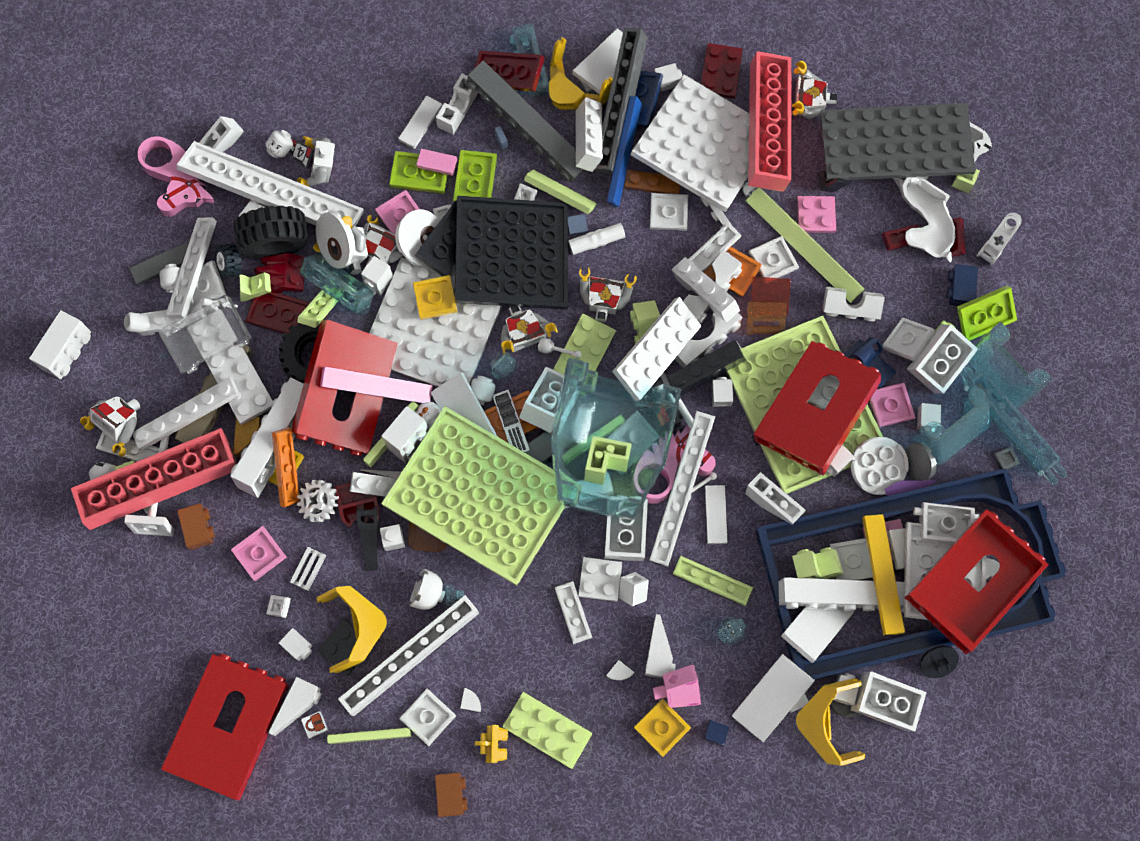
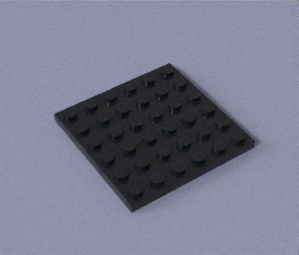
(511, 252)

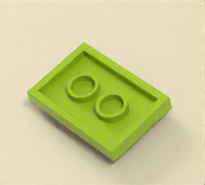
(475, 174)
(407, 175)
(985, 312)

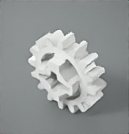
(319, 500)

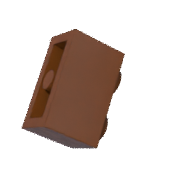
(196, 526)
(450, 794)

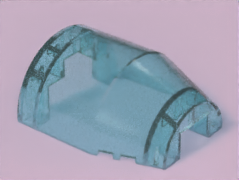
(605, 409)

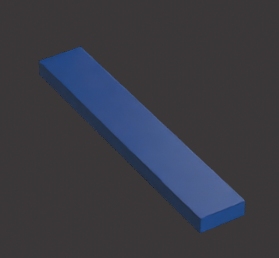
(624, 151)

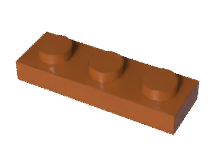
(650, 182)

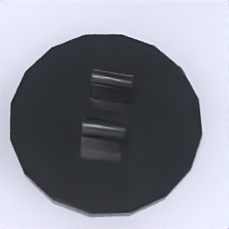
(939, 661)

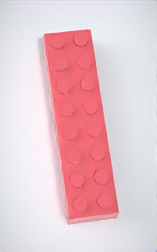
(770, 122)
(154, 479)

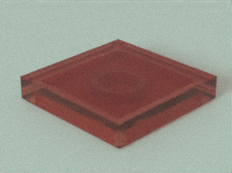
(771, 290)

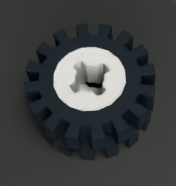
(227, 260)

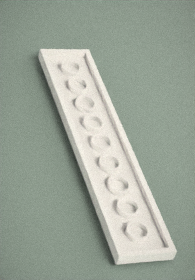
(261, 184)

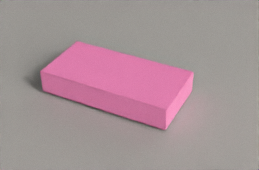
(436, 162)

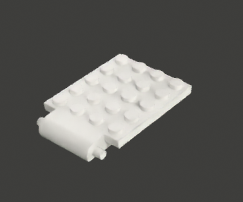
(929, 539)

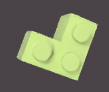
(643, 317)
(606, 455)
(819, 565)

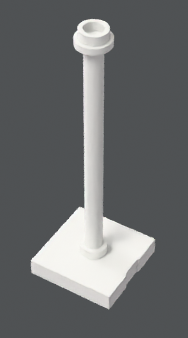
(151, 524)

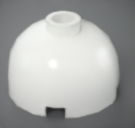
(427, 591)

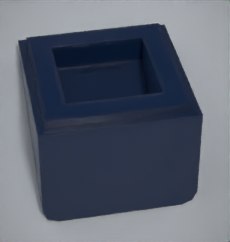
(716, 733)

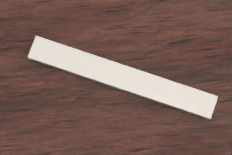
(682, 488)

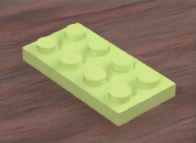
(590, 339)
(547, 730)

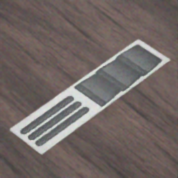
(510, 420)

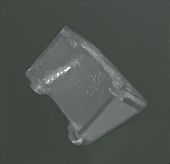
(205, 334)

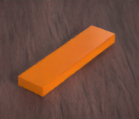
(285, 466)

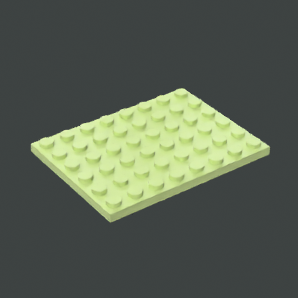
(763, 377)
(478, 495)

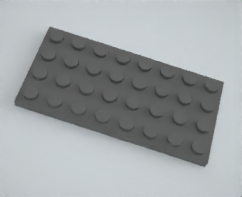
(897, 142)

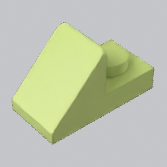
(254, 286)

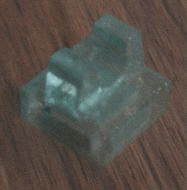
(452, 595)

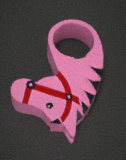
(182, 188)
(675, 453)

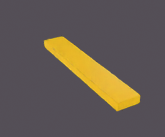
(883, 575)

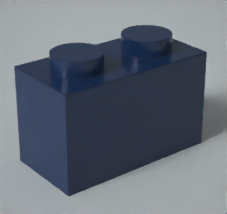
(962, 285)

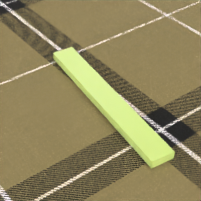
(804, 244)

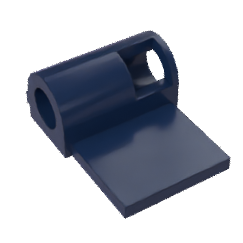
(869, 357)

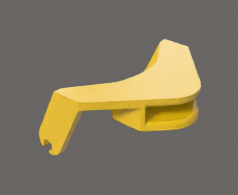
(562, 91)
(367, 620)
(815, 723)

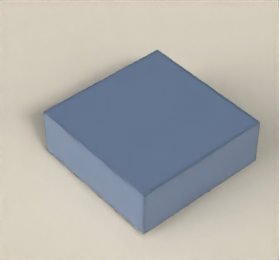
(501, 139)
(577, 225)

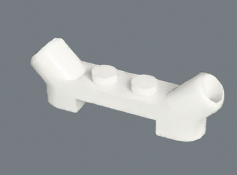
(151, 322)

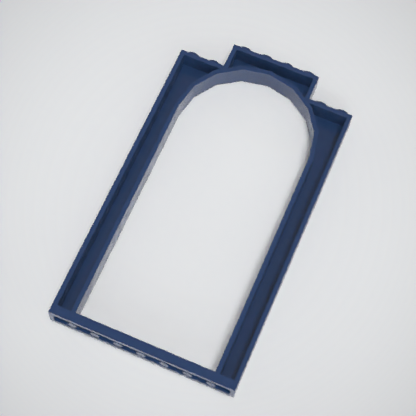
(990, 488)

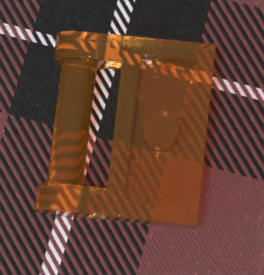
(765, 312)

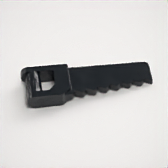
(369, 537)

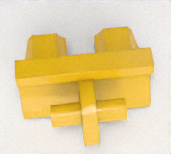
(489, 744)

